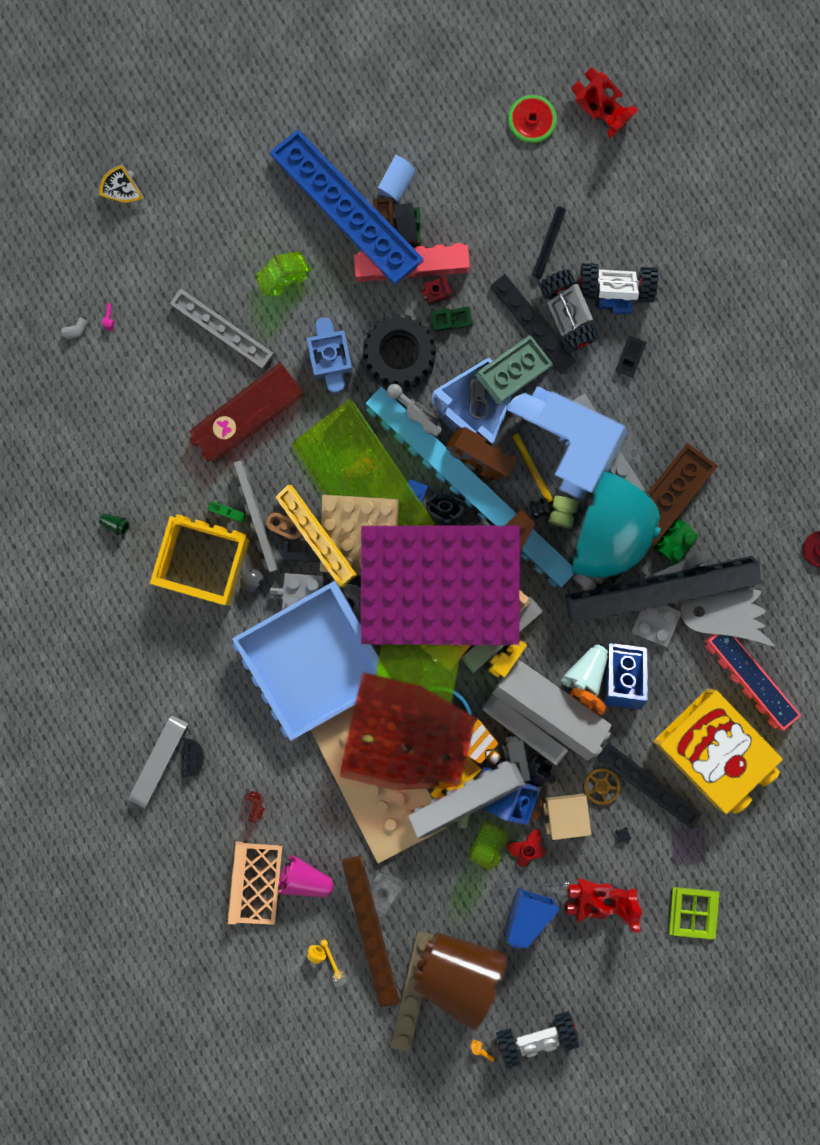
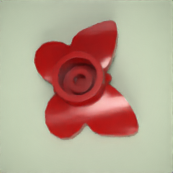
(528, 849)

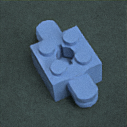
(329, 355)

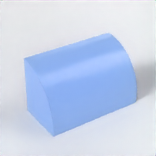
(396, 179)

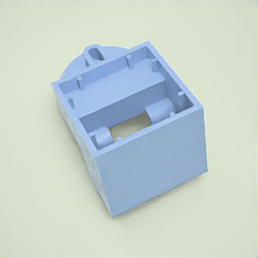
(591, 437)

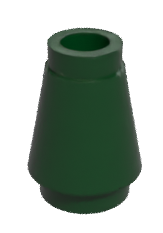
(115, 524)

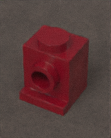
(435, 297)

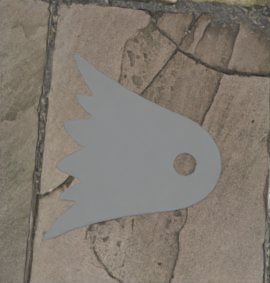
(727, 615)

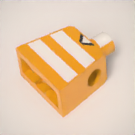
(483, 745)

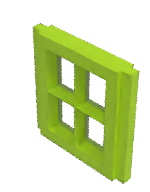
(711, 914)

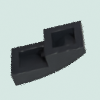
(406, 222)
(630, 356)

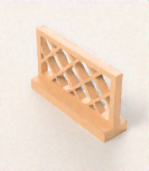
(238, 880)

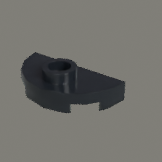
(193, 757)

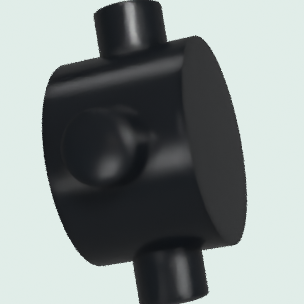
(623, 835)

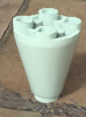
(587, 671)

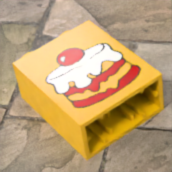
(719, 752)

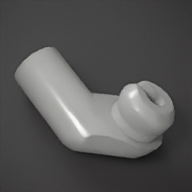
(75, 331)

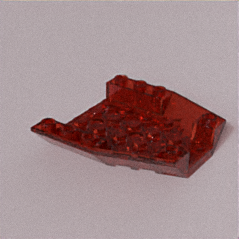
(401, 715)

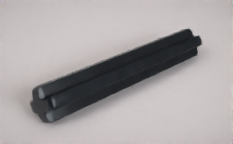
(549, 242)

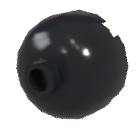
(445, 509)

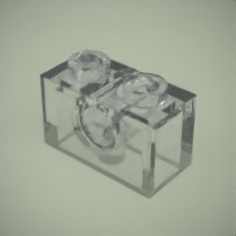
(392, 885)

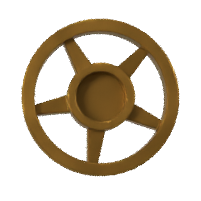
(602, 786)

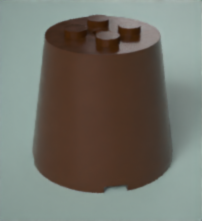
(459, 977)

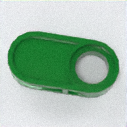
(226, 511)

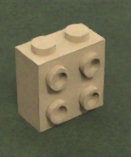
(567, 816)

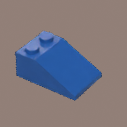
(625, 676)

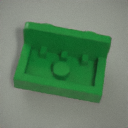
(676, 541)

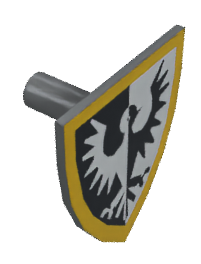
(119, 185)

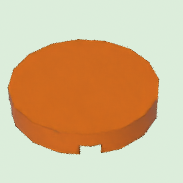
(588, 700)

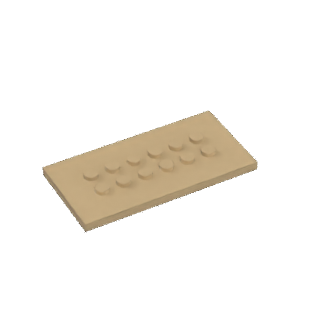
(378, 810)

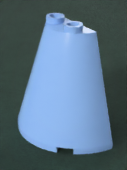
(453, 406)

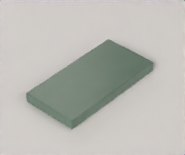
(514, 369)

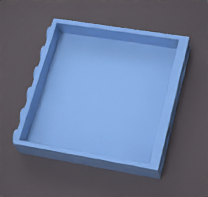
(308, 659)

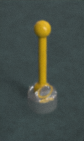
(339, 977)

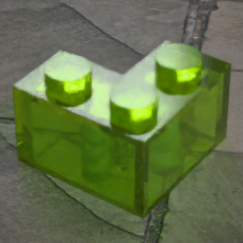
(282, 271)
(486, 844)

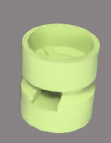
(563, 512)

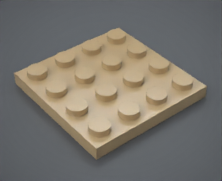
(343, 521)

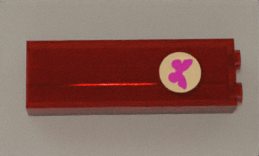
(246, 413)

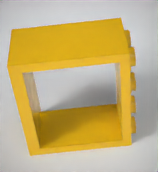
(167, 549)

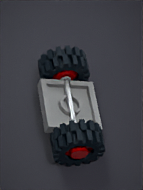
(569, 310)

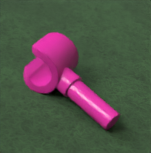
(106, 321)

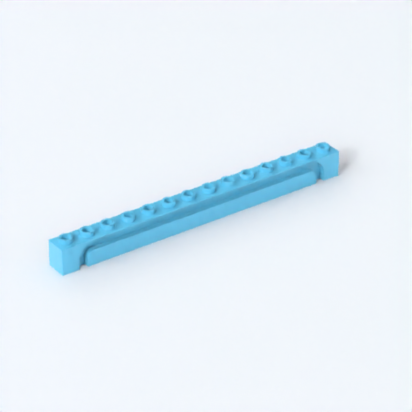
(465, 483)

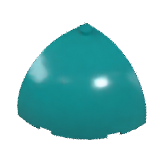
(616, 529)

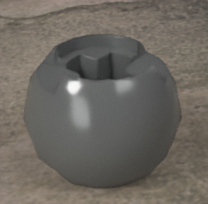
(252, 580)

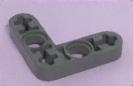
(692, 562)

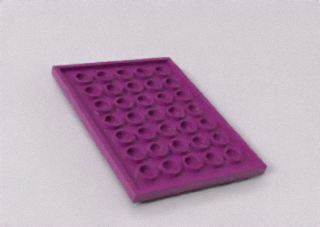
(440, 585)

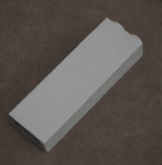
(553, 710)

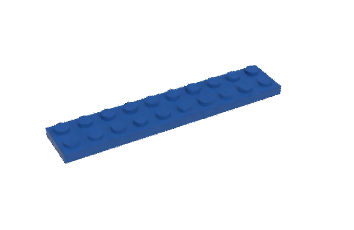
(346, 207)

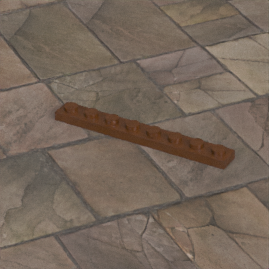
(370, 931)

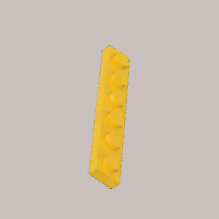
(315, 536)

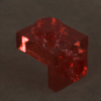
(257, 809)

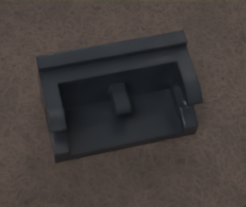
(299, 551)

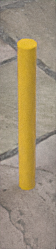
(532, 467)

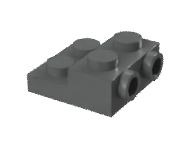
(515, 753)

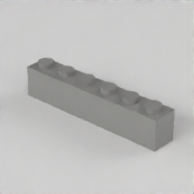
(467, 799)

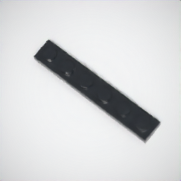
(532, 323)
(649, 785)

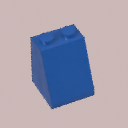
(516, 805)
(528, 917)

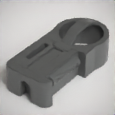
(477, 396)

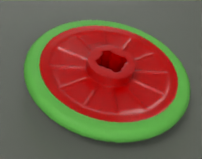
(532, 130)

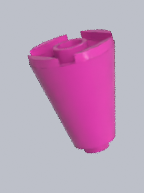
(304, 880)

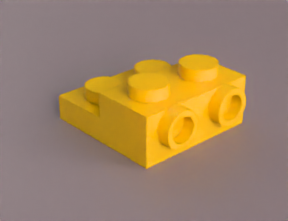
(503, 663)

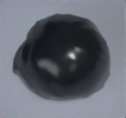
(540, 772)

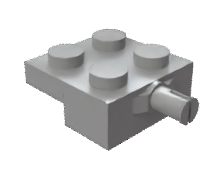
(297, 587)

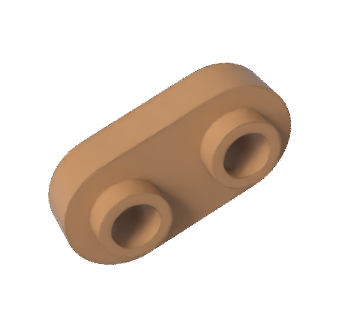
(284, 526)

